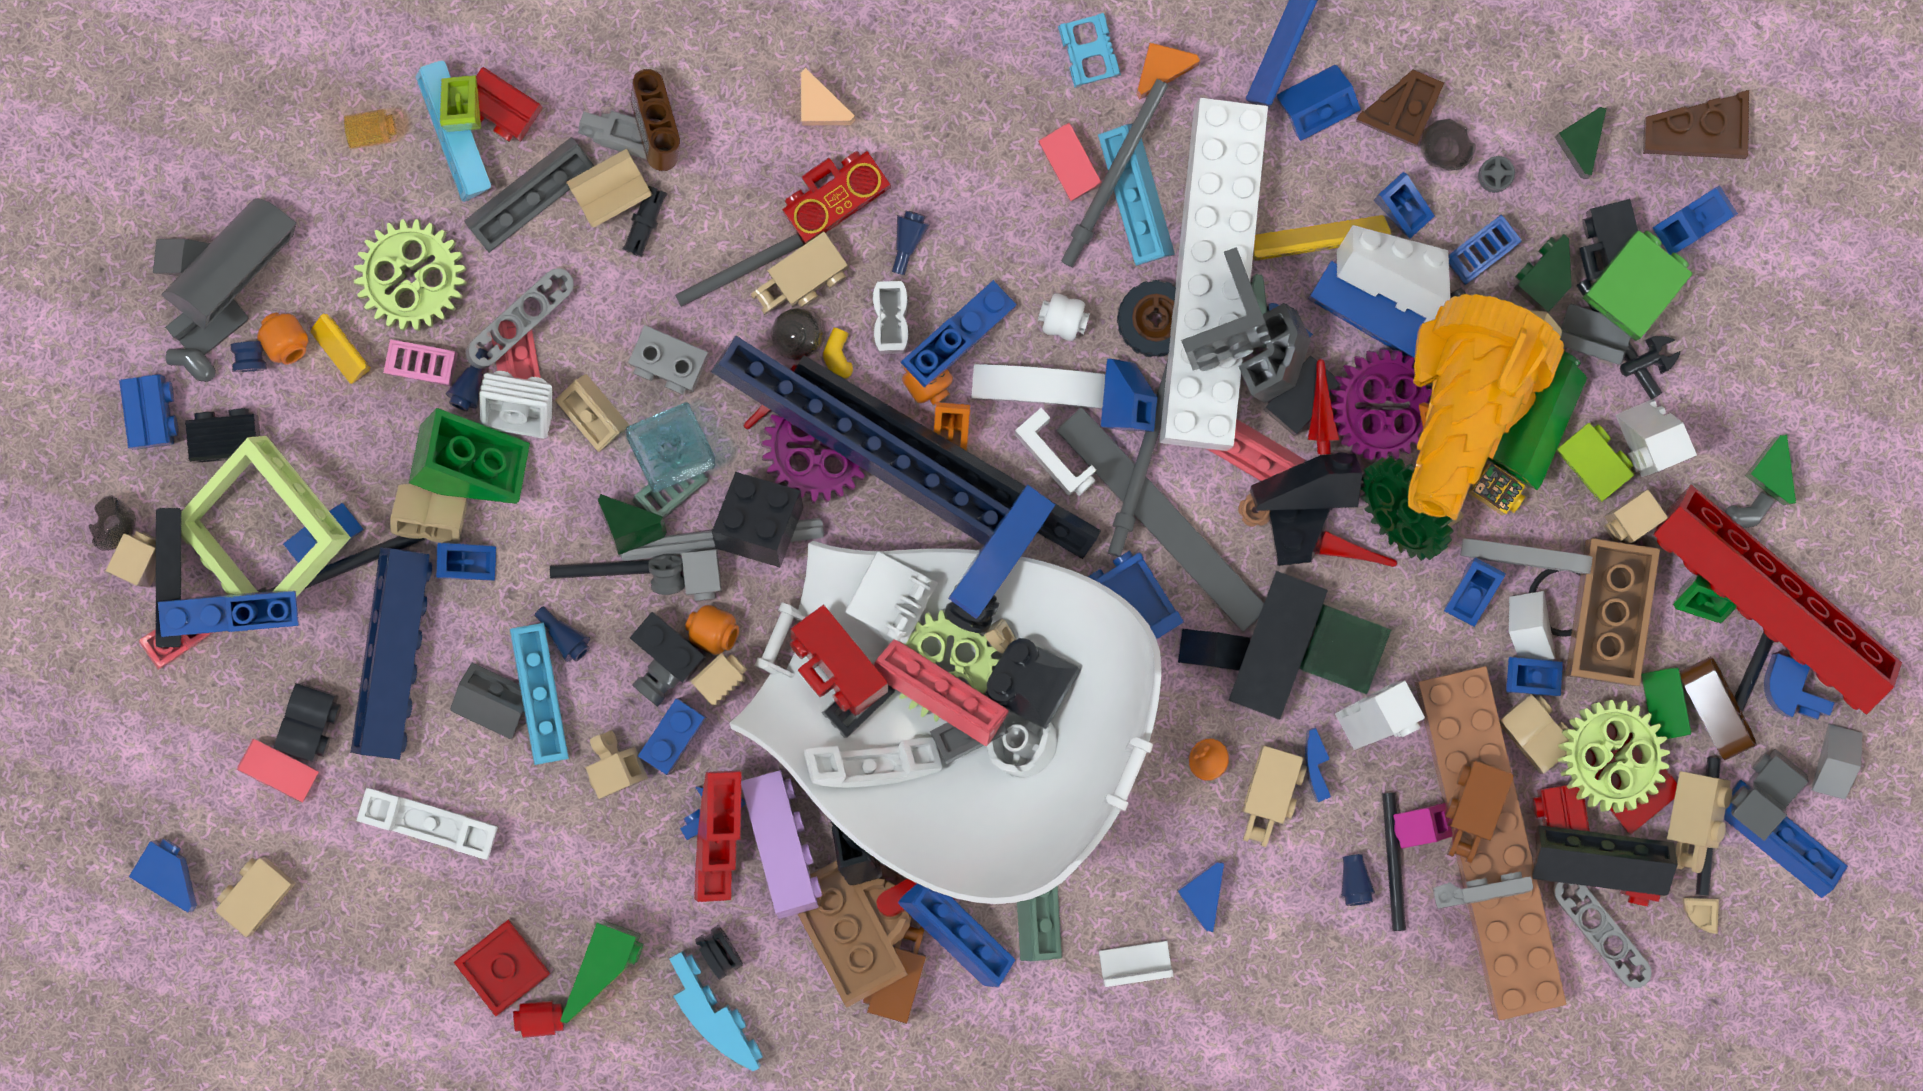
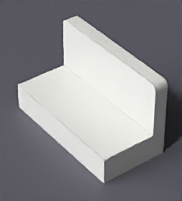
(1135, 963)

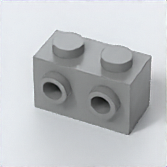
(668, 359)

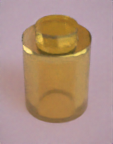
(369, 128)

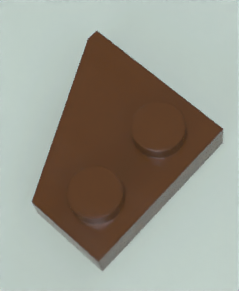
(1404, 108)

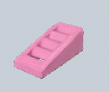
(447, 370)

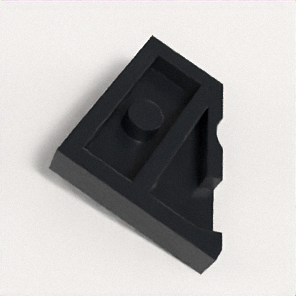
(1297, 534)

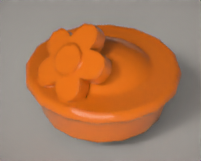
(1208, 759)

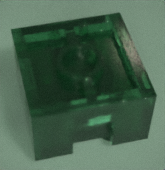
(1345, 649)

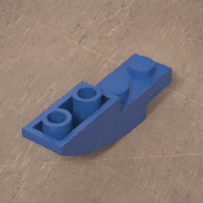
(958, 334)
(228, 613)

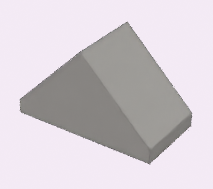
(1838, 762)

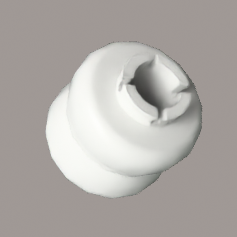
(1063, 317)

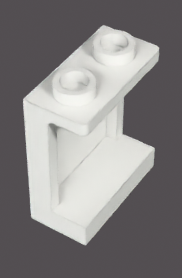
(1050, 462)

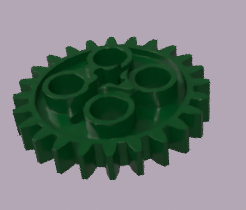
(1386, 492)

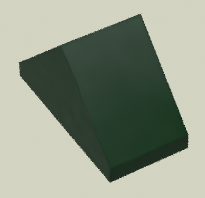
(1582, 140)
(630, 525)

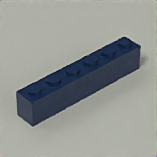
(391, 653)

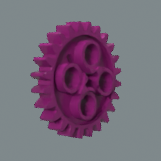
(1384, 373)
(815, 478)

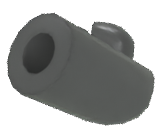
(194, 361)
(1752, 515)

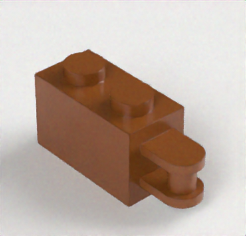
(1477, 806)
(897, 998)

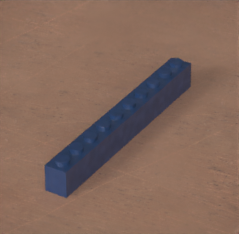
(859, 440)

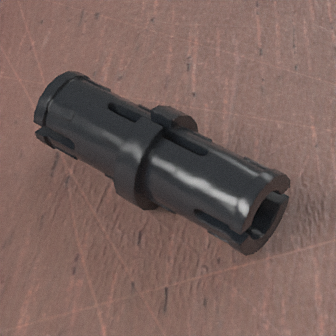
(644, 222)

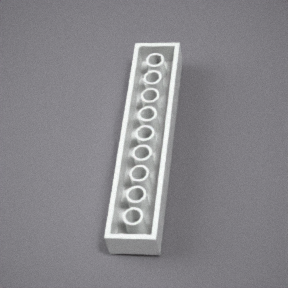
(1216, 217)

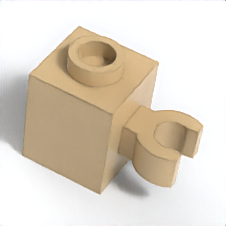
(616, 768)

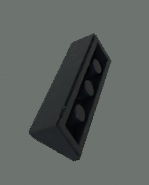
(167, 566)

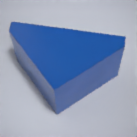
(1404, 205)
(466, 562)
(1202, 894)

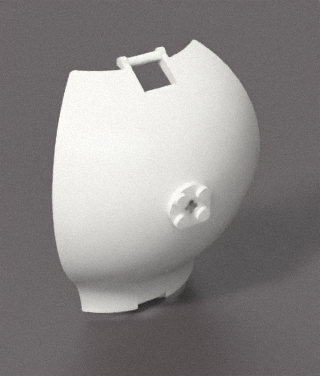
(1013, 811)

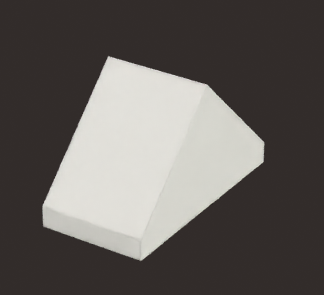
(1531, 626)

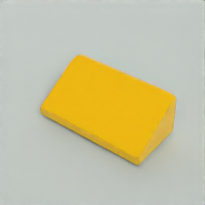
(339, 348)

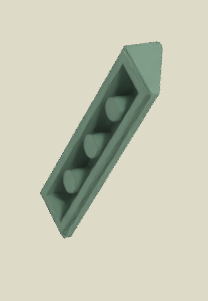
(1039, 927)

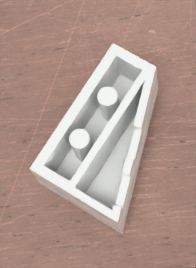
(1396, 268)
(1654, 438)
(1381, 715)

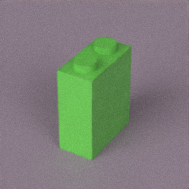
(1638, 284)

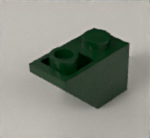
(1549, 278)

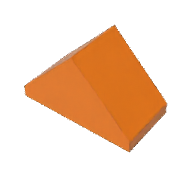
(1165, 65)
(952, 422)

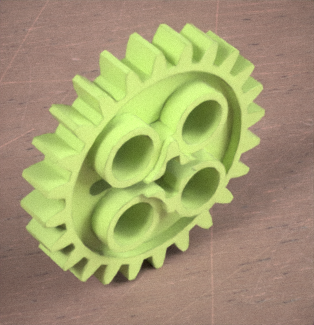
(428, 300)
(974, 671)
(1592, 735)

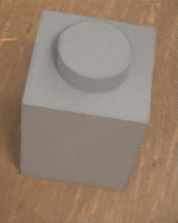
(702, 574)

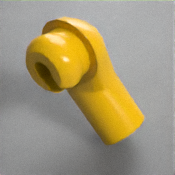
(834, 356)

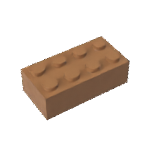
(1613, 613)

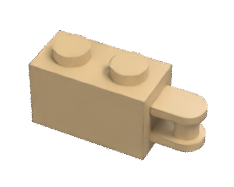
(803, 274)
(1272, 791)
(1698, 817)

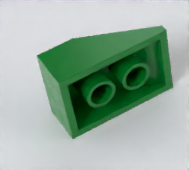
(468, 459)
(607, 956)

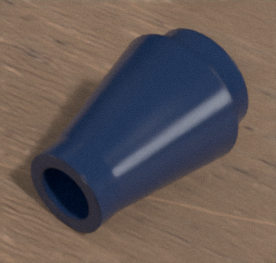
(1356, 883)

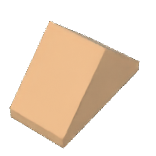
(820, 105)

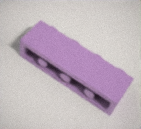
(780, 844)

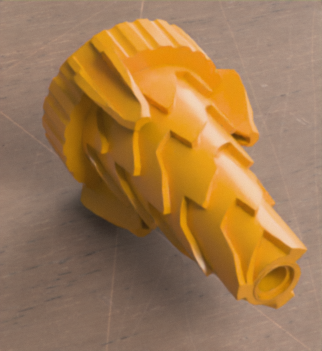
(1484, 375)

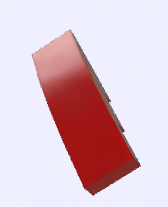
(717, 835)

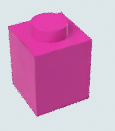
(1422, 825)

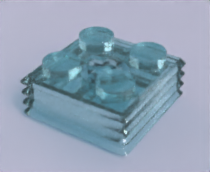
(682, 431)

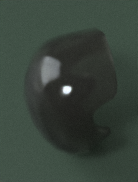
(1447, 145)
(798, 333)
(113, 521)

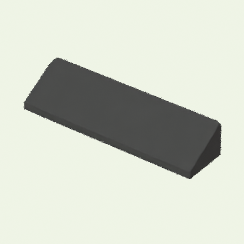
(528, 195)

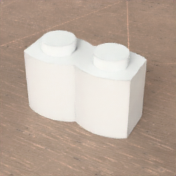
(890, 327)

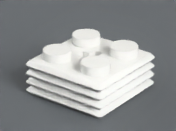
(516, 404)

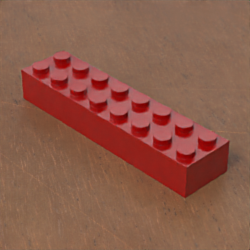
(1778, 600)

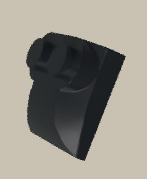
(1030, 681)

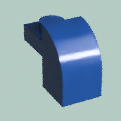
(1695, 220)
(1784, 688)

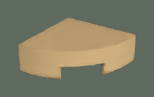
(1000, 635)
(1703, 913)

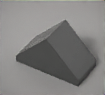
(175, 255)

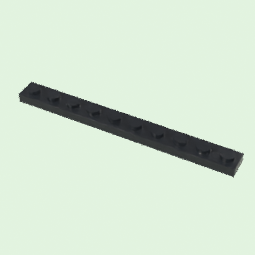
(1059, 527)

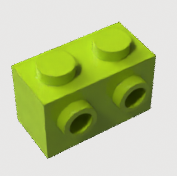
(1595, 461)

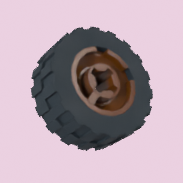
(1134, 313)

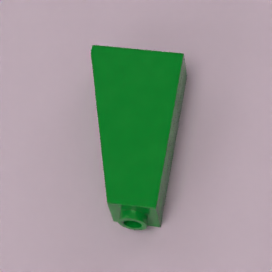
(1535, 438)

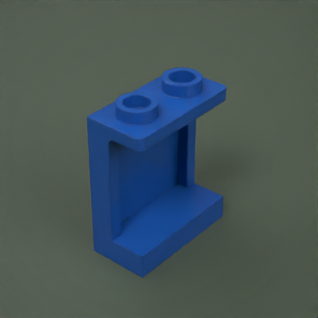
(1140, 588)

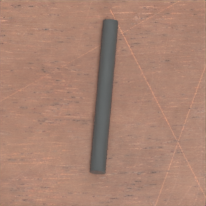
(739, 270)

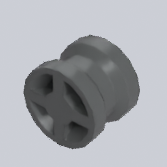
(1502, 168)
(666, 574)

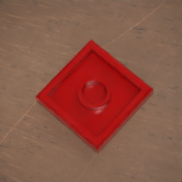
(502, 967)

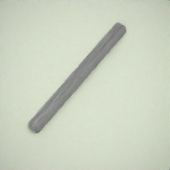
(703, 541)

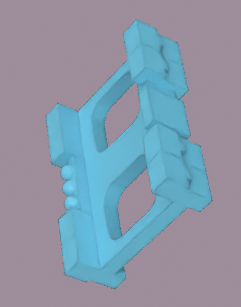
(1078, 53)

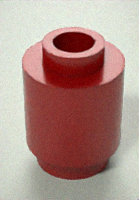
(538, 1019)

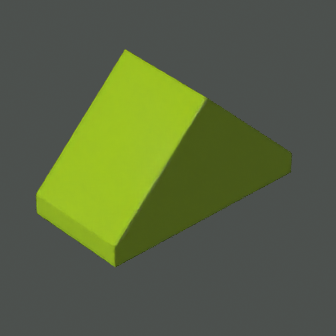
(459, 104)

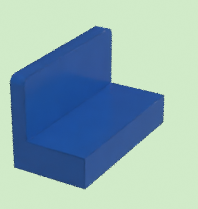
(1319, 102)

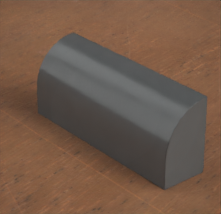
(230, 262)

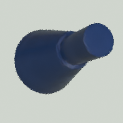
(909, 234)
(466, 389)
(569, 641)

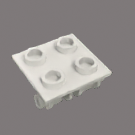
(891, 597)

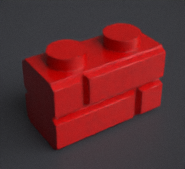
(505, 106)
(1561, 808)

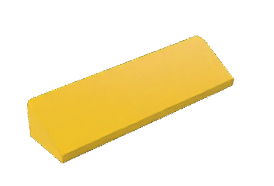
(1311, 238)

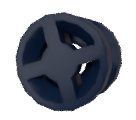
(248, 356)

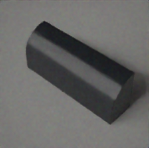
(1278, 645)

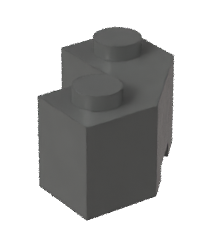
(1281, 364)
(1767, 793)

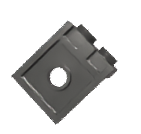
(1235, 337)

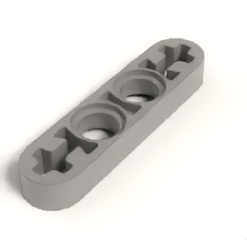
(521, 320)
(1526, 556)
(1604, 929)

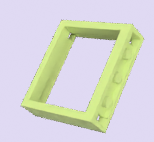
(296, 495)

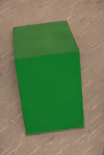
(1774, 472)
(1700, 600)

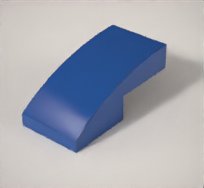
(1315, 755)

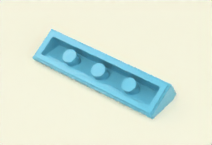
(457, 146)
(1138, 200)
(539, 693)

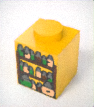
(1498, 490)

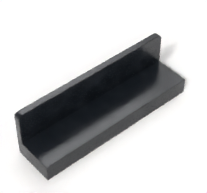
(1604, 860)

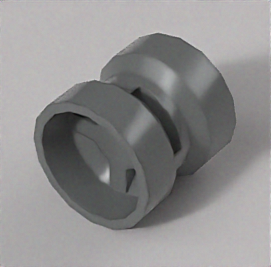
(654, 690)

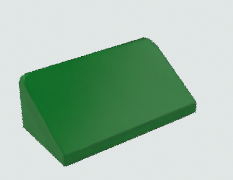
(1666, 702)

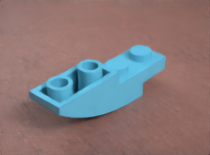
(718, 1027)

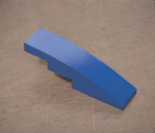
(1001, 551)

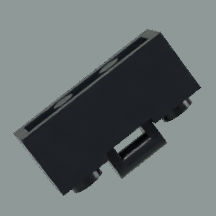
(1610, 229)

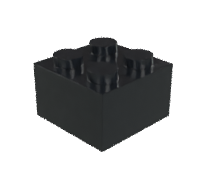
(757, 519)

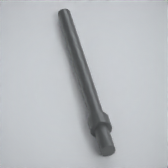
(1083, 232)
(1124, 519)

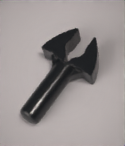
(1651, 357)

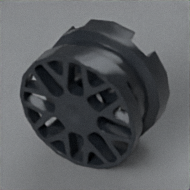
(969, 623)
(716, 955)

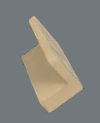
(609, 188)

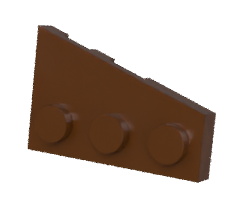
(1702, 130)

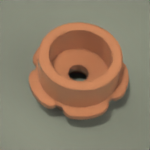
(1250, 518)

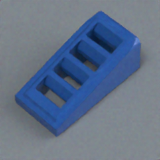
(1507, 232)

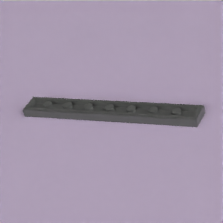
(1163, 521)

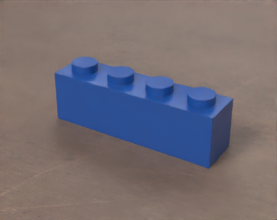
(1368, 313)

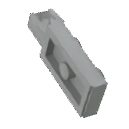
(614, 132)
(1479, 890)

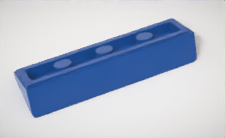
(1280, 52)
(1795, 852)
(958, 934)

